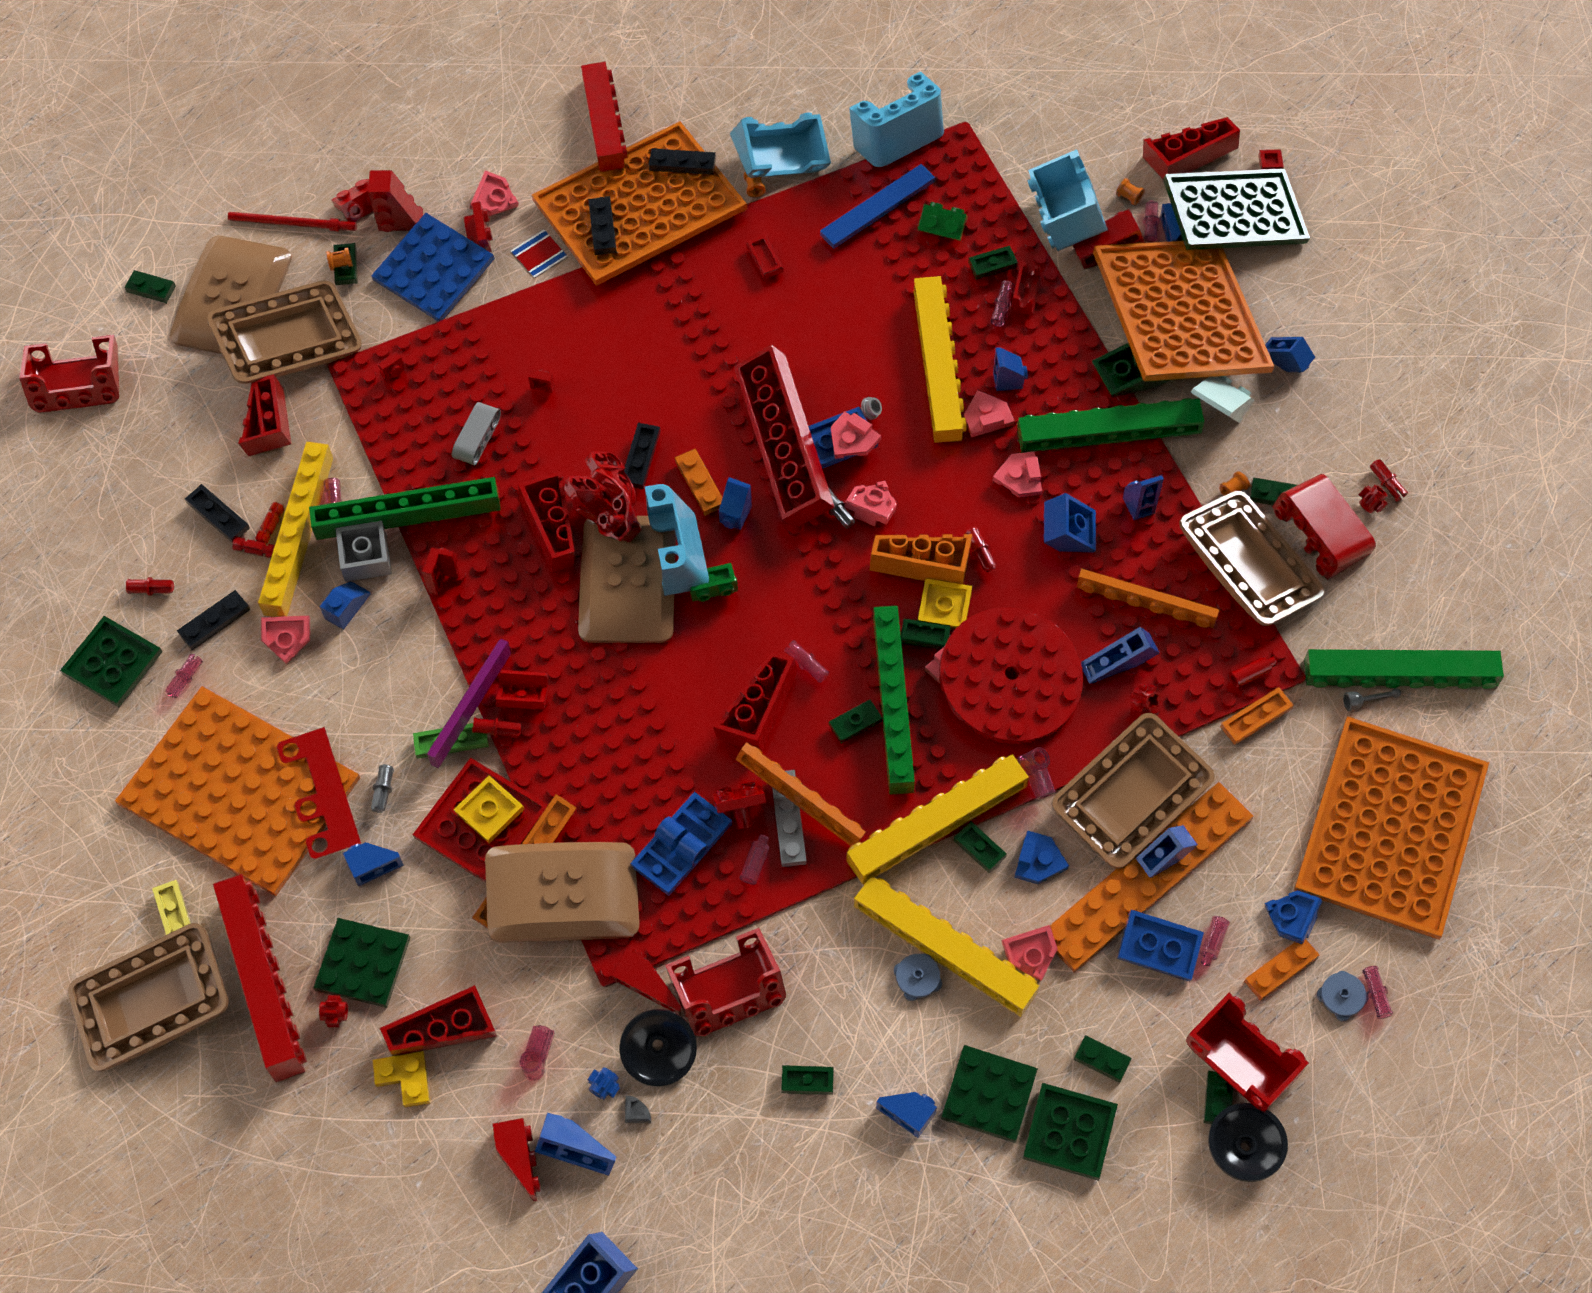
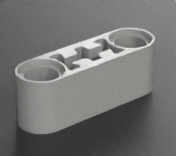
(476, 433)

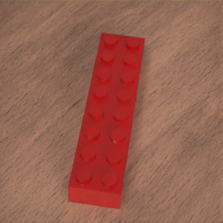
(784, 437)
(260, 978)

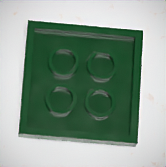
(111, 661)
(362, 962)
(989, 1093)
(1070, 1131)

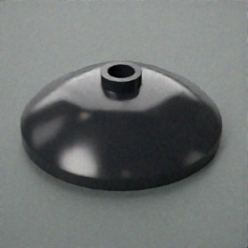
(662, 1064)
(1257, 1129)

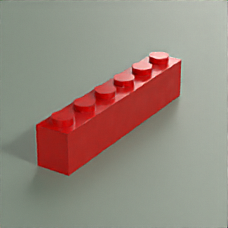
(603, 116)

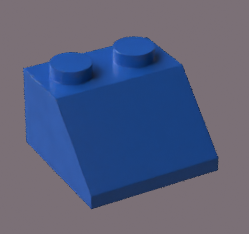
(1069, 525)

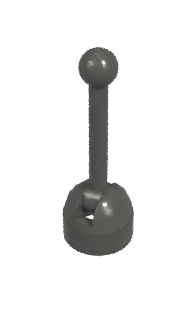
(1354, 700)

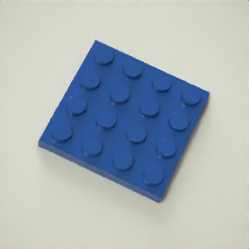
(433, 267)

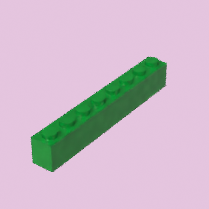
(1110, 425)
(408, 507)
(1403, 668)
(893, 700)

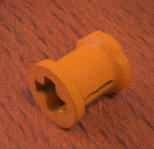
(754, 183)
(1130, 191)
(339, 259)
(1237, 483)

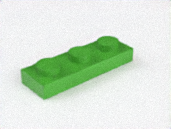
(465, 741)

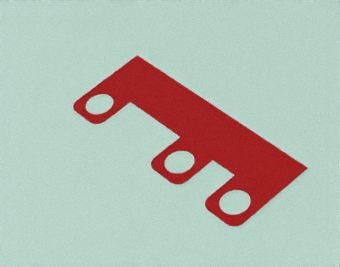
(330, 794)

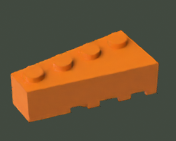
(922, 557)

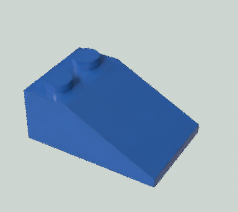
(593, 1268)

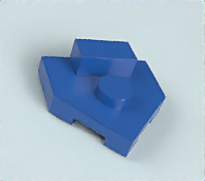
(1039, 859)
(1294, 915)

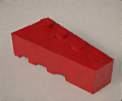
(1191, 147)
(548, 517)
(758, 706)
(442, 1024)

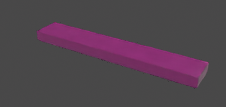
(469, 703)

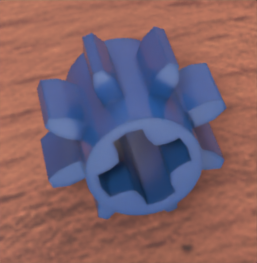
(603, 1083)

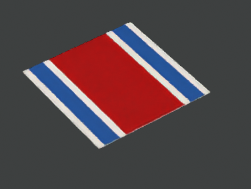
(539, 253)

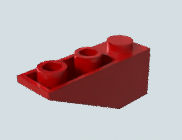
(512, 1146)

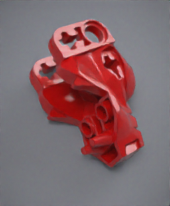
(608, 508)

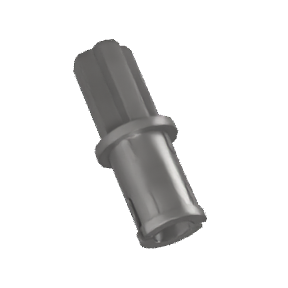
(840, 512)
(382, 788)

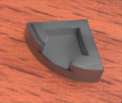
(636, 1111)

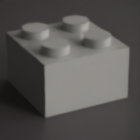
(363, 551)

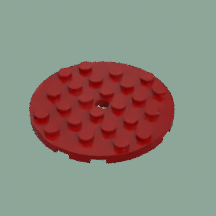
(1004, 708)

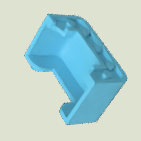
(900, 126)
(1067, 201)

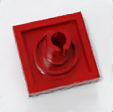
(739, 801)

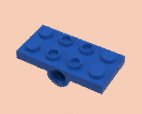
(681, 843)

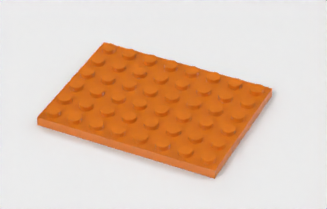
(648, 207)
(1182, 311)
(228, 793)
(1392, 827)

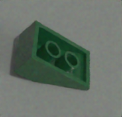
(1121, 372)

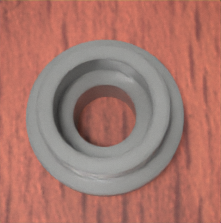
(871, 408)

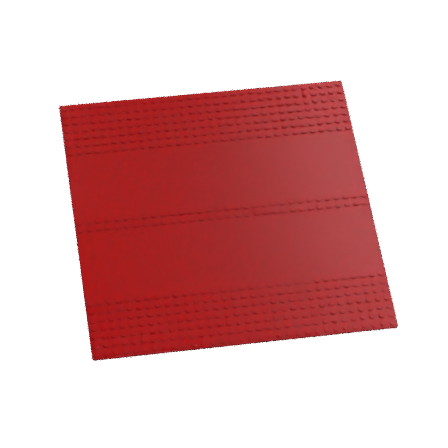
(659, 347)

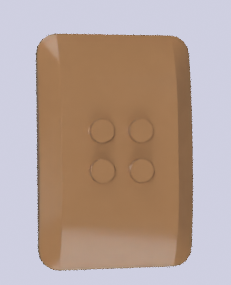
(226, 275)
(284, 332)
(1251, 558)
(623, 587)
(1133, 790)
(561, 892)
(147, 997)

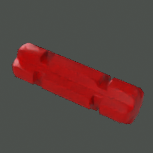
(269, 522)
(253, 547)

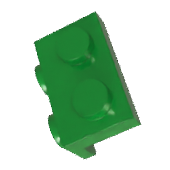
(942, 221)
(721, 582)

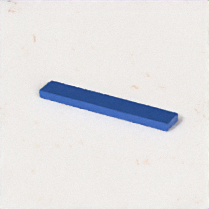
(877, 206)

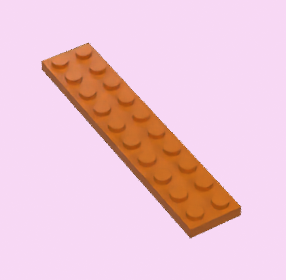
(1105, 909)

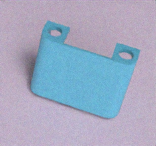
(782, 146)
(668, 513)

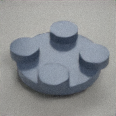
(918, 976)
(1343, 995)

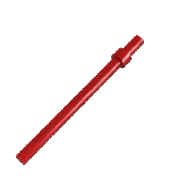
(333, 224)

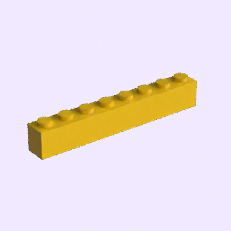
(938, 359)
(295, 530)
(937, 818)
(946, 946)

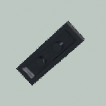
(682, 161)
(602, 225)
(641, 453)
(217, 513)
(213, 620)

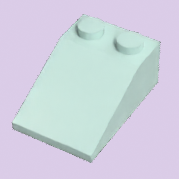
(1224, 397)

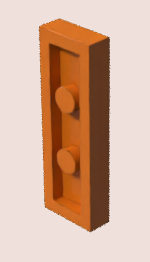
(699, 481)
(1256, 716)
(1281, 968)

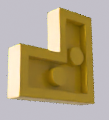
(409, 1071)

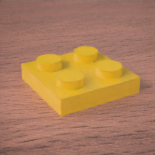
(944, 603)
(489, 809)

